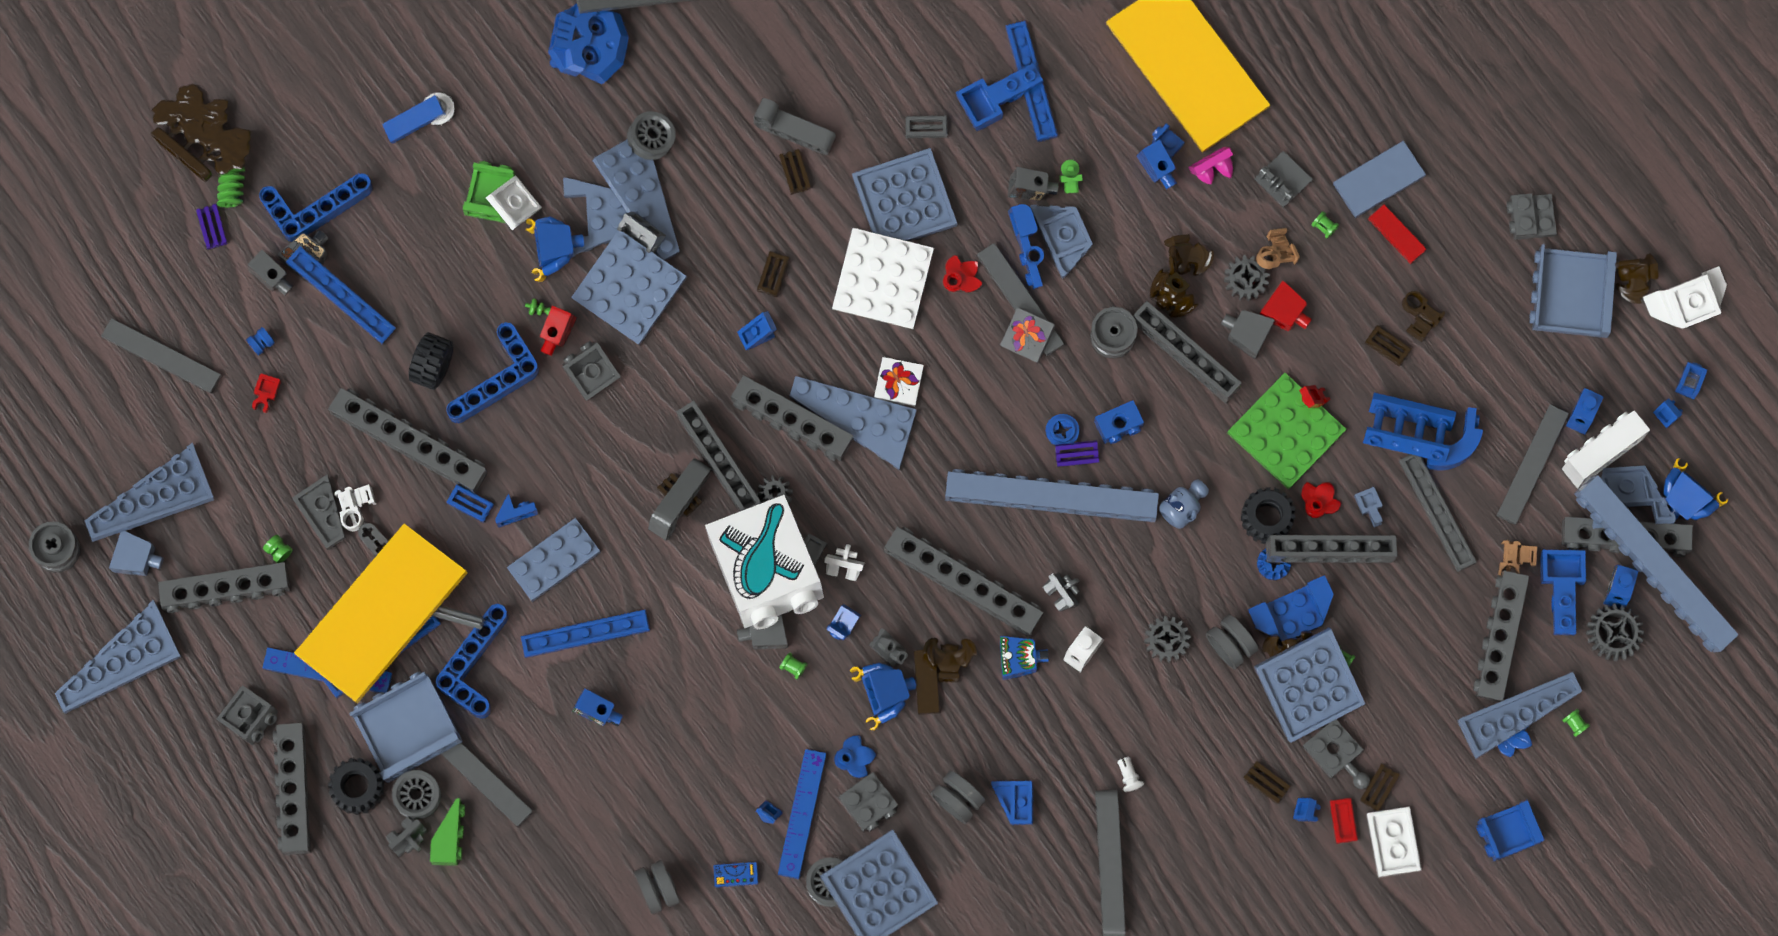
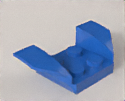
(1295, 611)

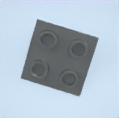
(1283, 179)

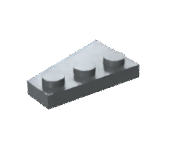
(321, 512)

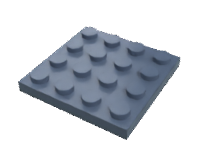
(905, 197)
(629, 287)
(1309, 685)
(879, 888)

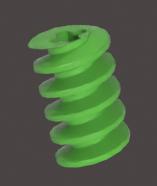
(229, 188)

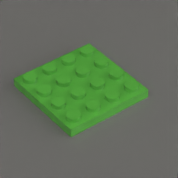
(1285, 432)

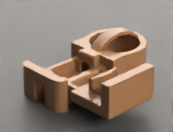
(1279, 251)
(1514, 555)

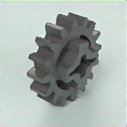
(1238, 278)
(1157, 640)

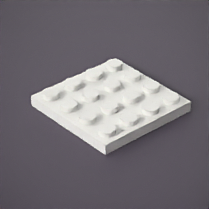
(883, 278)

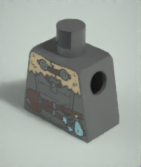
(1030, 184)
(312, 246)

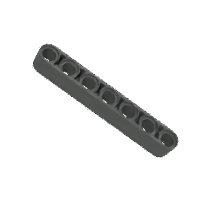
(1110, 863)

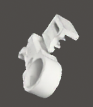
(353, 500)

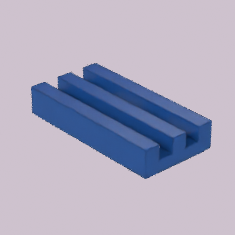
(485, 511)

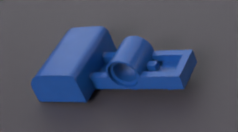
(983, 102)
(1024, 227)
(1564, 571)

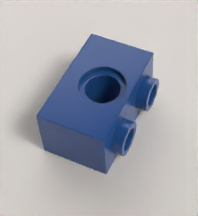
(1127, 413)

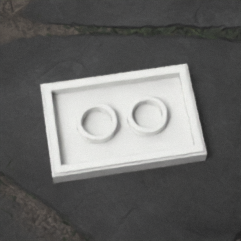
(1393, 841)

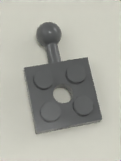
(1334, 763)

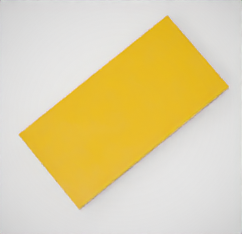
(1189, 68)
(380, 613)

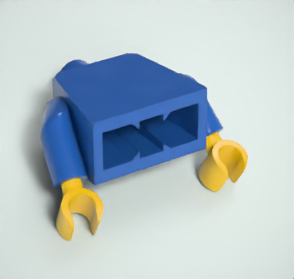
(553, 245)
(1688, 496)
(885, 690)

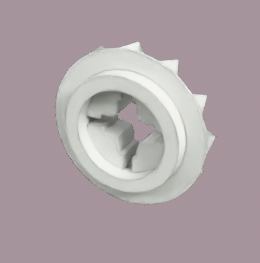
(447, 105)

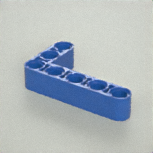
(315, 208)
(497, 380)
(470, 660)

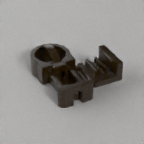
(1426, 317)

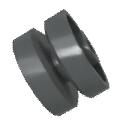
(1111, 344)
(50, 558)
(1231, 641)
(957, 797)
(657, 886)

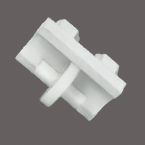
(853, 566)

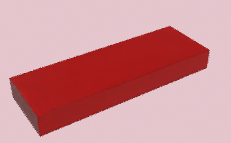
(1397, 234)

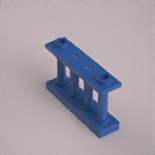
(1413, 412)

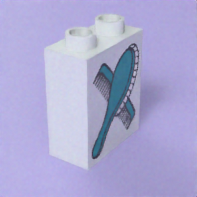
(765, 563)

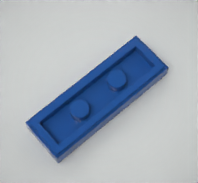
(414, 119)

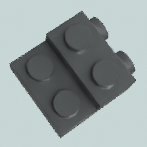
(1531, 216)
(590, 369)
(248, 715)
(869, 803)

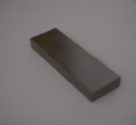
(926, 684)

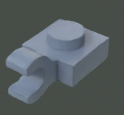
(1369, 503)

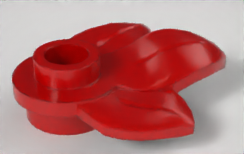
(963, 273)
(1321, 497)

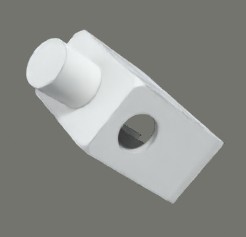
(1083, 649)

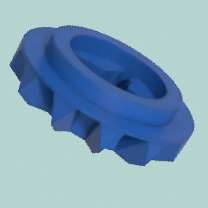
(1066, 422)
(1266, 568)

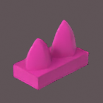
(1220, 159)

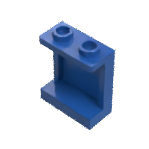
(1509, 831)

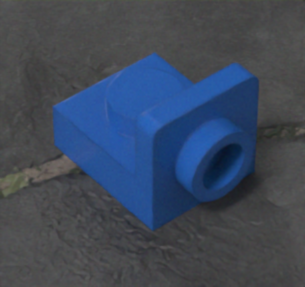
(1170, 141)

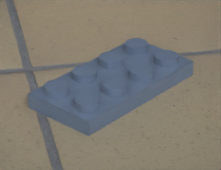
(553, 559)

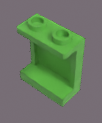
(484, 182)

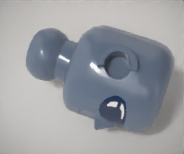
(1183, 504)

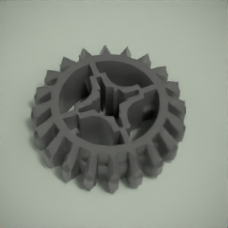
(1621, 637)

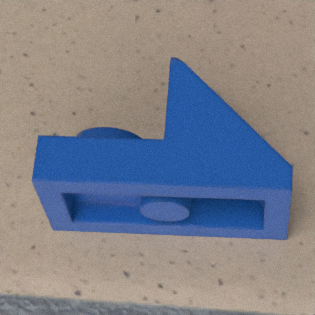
(757, 331)
(510, 515)

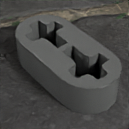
(371, 543)

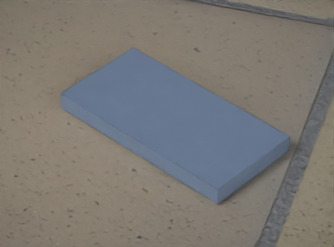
(1379, 179)

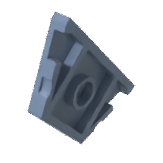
(1063, 235)

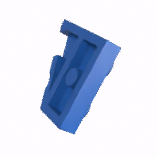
(1016, 800)

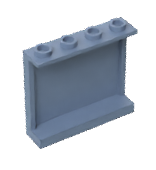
(1573, 292)
(406, 726)

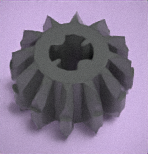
(774, 485)

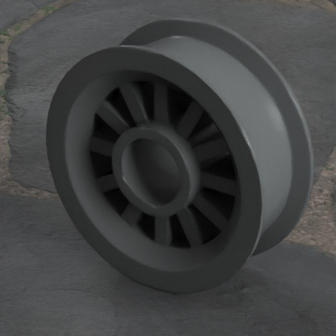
(639, 131)
(424, 811)
(815, 869)

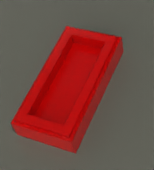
(1343, 820)

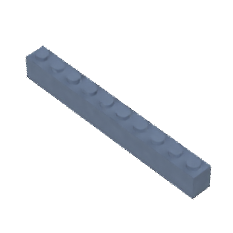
(1051, 496)
(1655, 564)

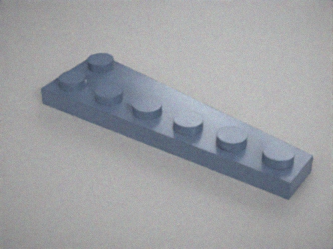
(1505, 719)

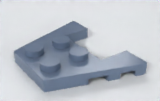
(603, 212)
(1637, 488)

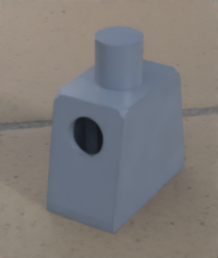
(134, 556)

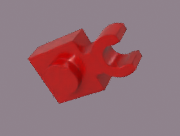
(266, 389)
(1313, 397)

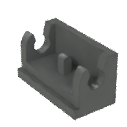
(641, 231)

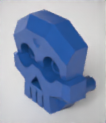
(605, 46)

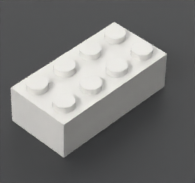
(1605, 449)

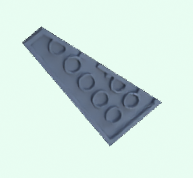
(639, 191)
(871, 421)
(161, 493)
(127, 656)

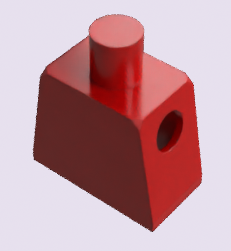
(1286, 308)
(560, 321)

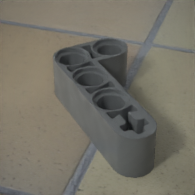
(792, 128)
(678, 499)

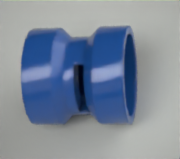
(256, 343)

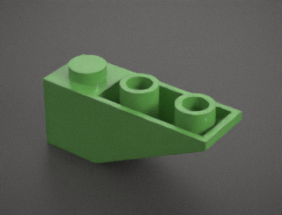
(445, 843)

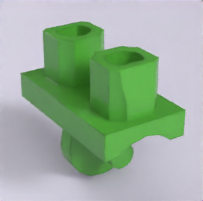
(1070, 176)

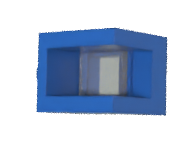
(1691, 380)

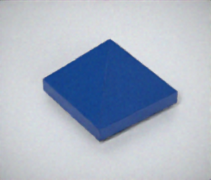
(768, 812)

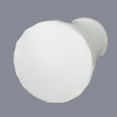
(1129, 775)

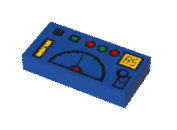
(735, 874)

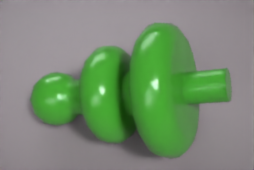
(539, 308)

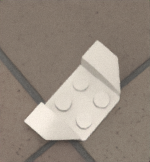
(1689, 301)

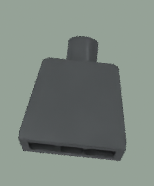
(262, 266)
(1248, 331)
(767, 638)

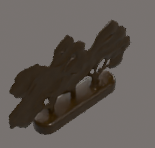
(203, 125)

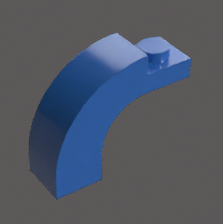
(1463, 449)

